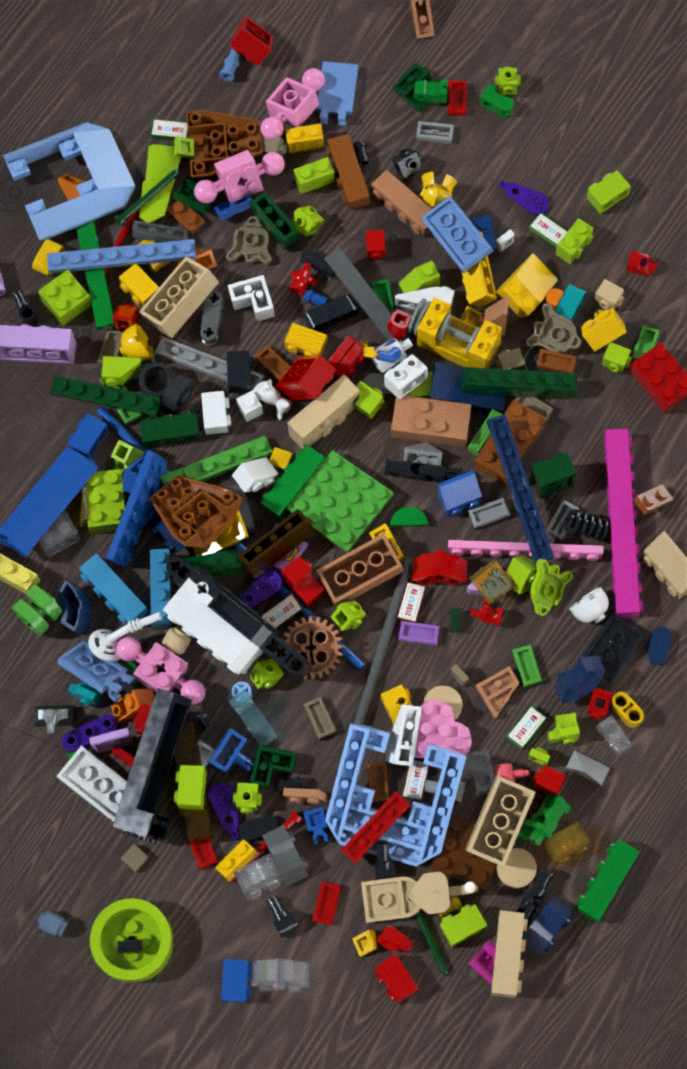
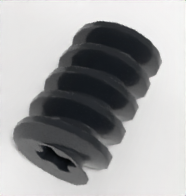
(587, 524)

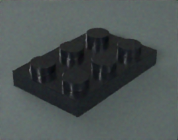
(614, 645)

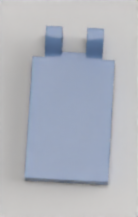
(338, 91)
(96, 672)

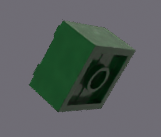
(552, 475)

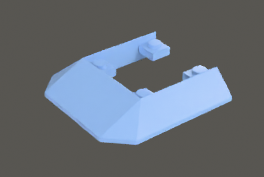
(100, 196)
(411, 838)

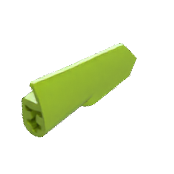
(160, 163)

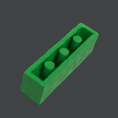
(291, 482)
(607, 881)

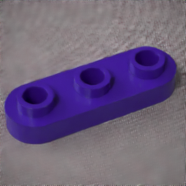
(80, 736)

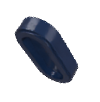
(659, 646)

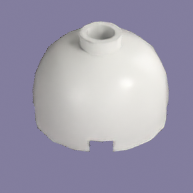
(591, 606)

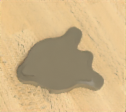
(251, 242)
(554, 333)

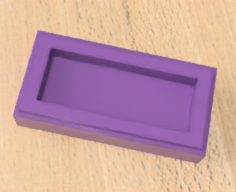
(419, 633)

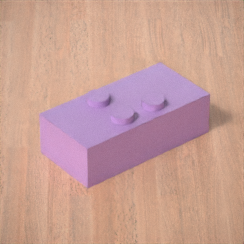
(37, 344)

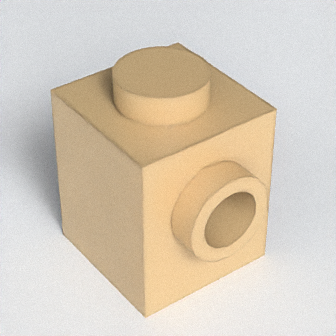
(609, 295)

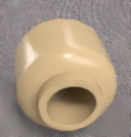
(176, 640)

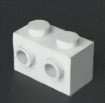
(405, 376)
(215, 413)
(255, 475)

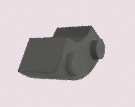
(285, 855)

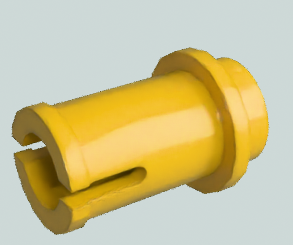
(454, 904)

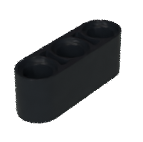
(331, 313)

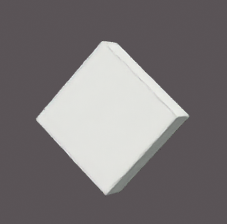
(505, 240)

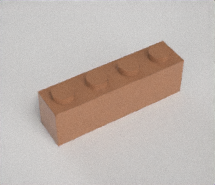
(401, 201)

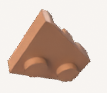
(497, 690)
(310, 796)

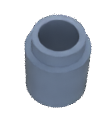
(52, 923)

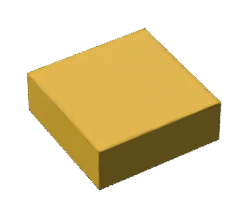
(280, 458)

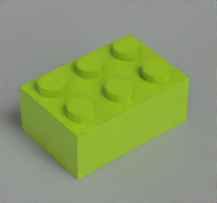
(105, 501)

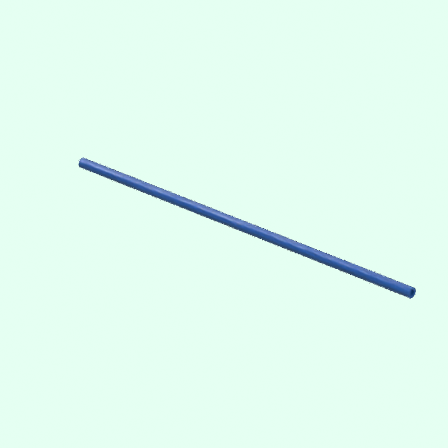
(130, 439)

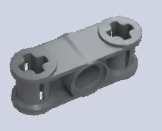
(212, 319)

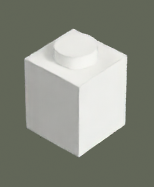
(249, 406)

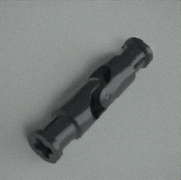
(433, 472)
(536, 891)

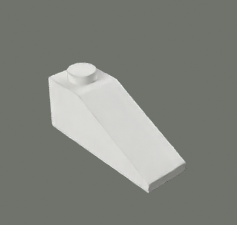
(411, 299)
(404, 736)

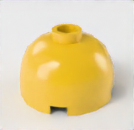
(135, 343)

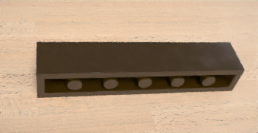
(197, 822)

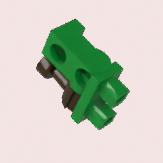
(542, 818)

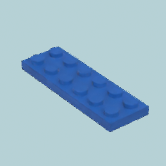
(136, 509)

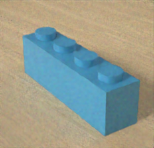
(160, 587)
(112, 589)

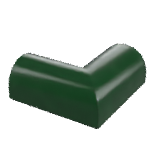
(269, 760)

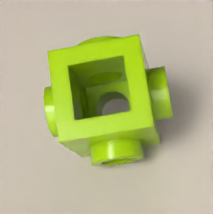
(507, 81)
(306, 220)
(348, 615)
(265, 673)
(244, 791)

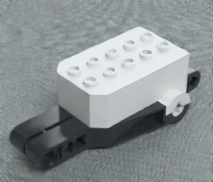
(225, 622)

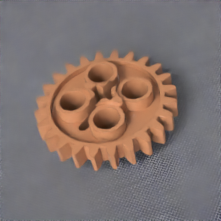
(329, 646)

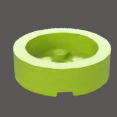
(125, 920)

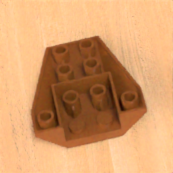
(220, 137)
(195, 510)

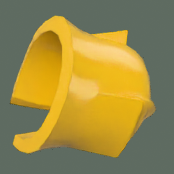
(435, 193)

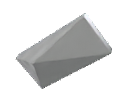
(423, 453)
(587, 768)

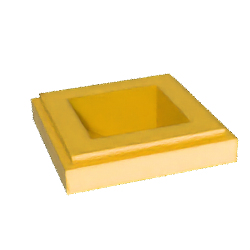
(471, 316)
(365, 942)

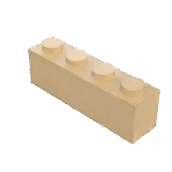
(507, 954)

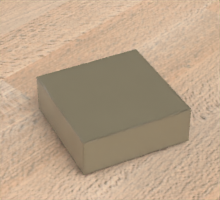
(459, 675)
(134, 858)

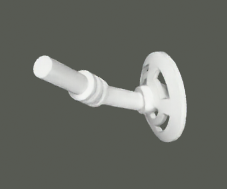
(109, 638)

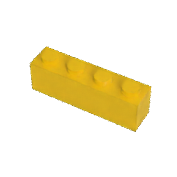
(479, 284)

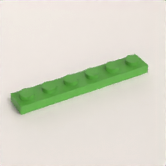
(222, 462)

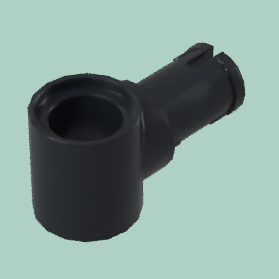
(25, 308)
(384, 865)
(283, 921)

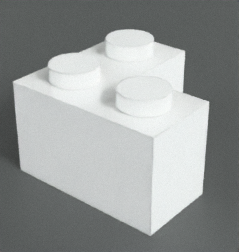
(252, 293)

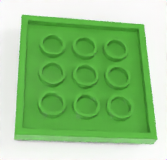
(341, 501)

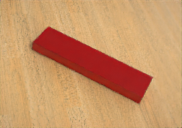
(375, 827)

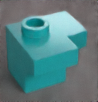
(86, 693)

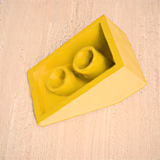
(527, 286)

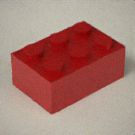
(661, 377)
(306, 378)

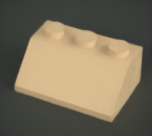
(668, 564)

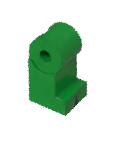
(431, 91)
(496, 103)

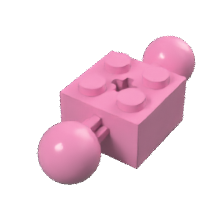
(292, 103)
(239, 177)
(159, 657)

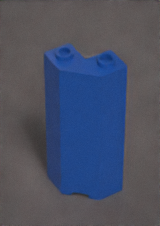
(46, 501)

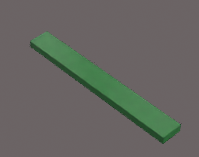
(96, 279)

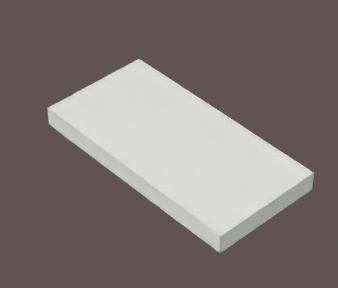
(94, 782)

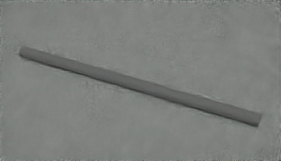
(383, 642)

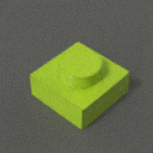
(184, 147)
(539, 756)

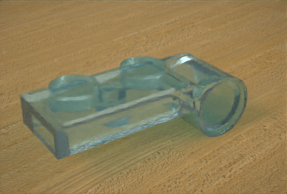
(253, 718)

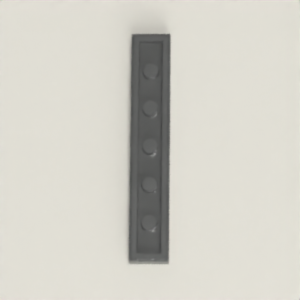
(360, 291)

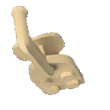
(390, 897)

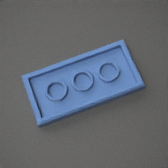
(457, 234)

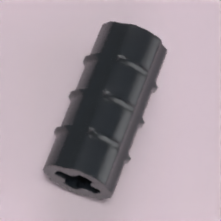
(317, 261)

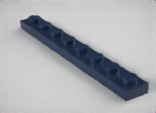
(520, 488)

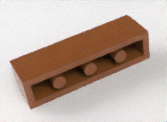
(348, 172)

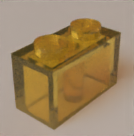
(566, 843)

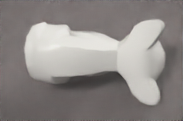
(269, 395)

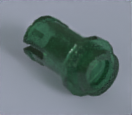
(455, 620)

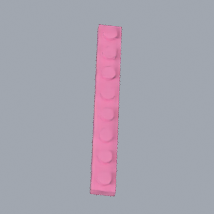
(515, 549)

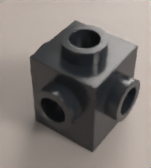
(407, 162)

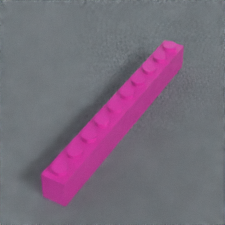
(621, 523)

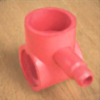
(507, 772)

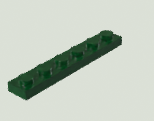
(106, 396)

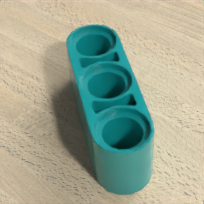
(571, 302)

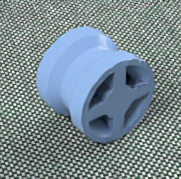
(239, 686)

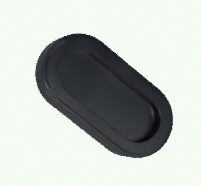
(255, 828)

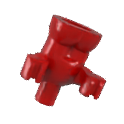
(301, 280)
(488, 614)

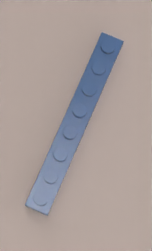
(121, 256)

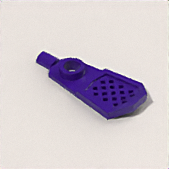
(525, 198)
(257, 593)
(226, 810)

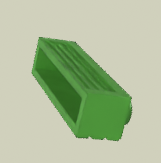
(482, 435)

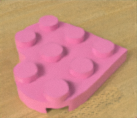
(440, 729)

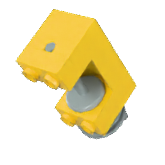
(453, 337)

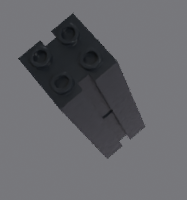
(150, 769)

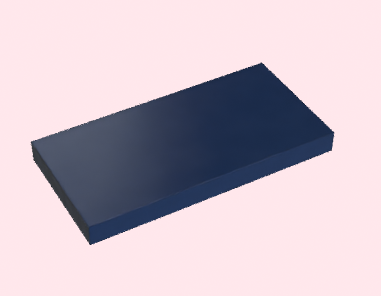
(447, 387)

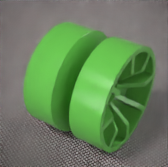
(41, 605)

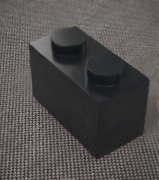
(239, 371)

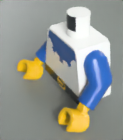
(388, 353)

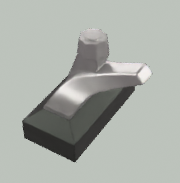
(54, 716)

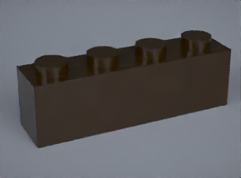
(276, 543)

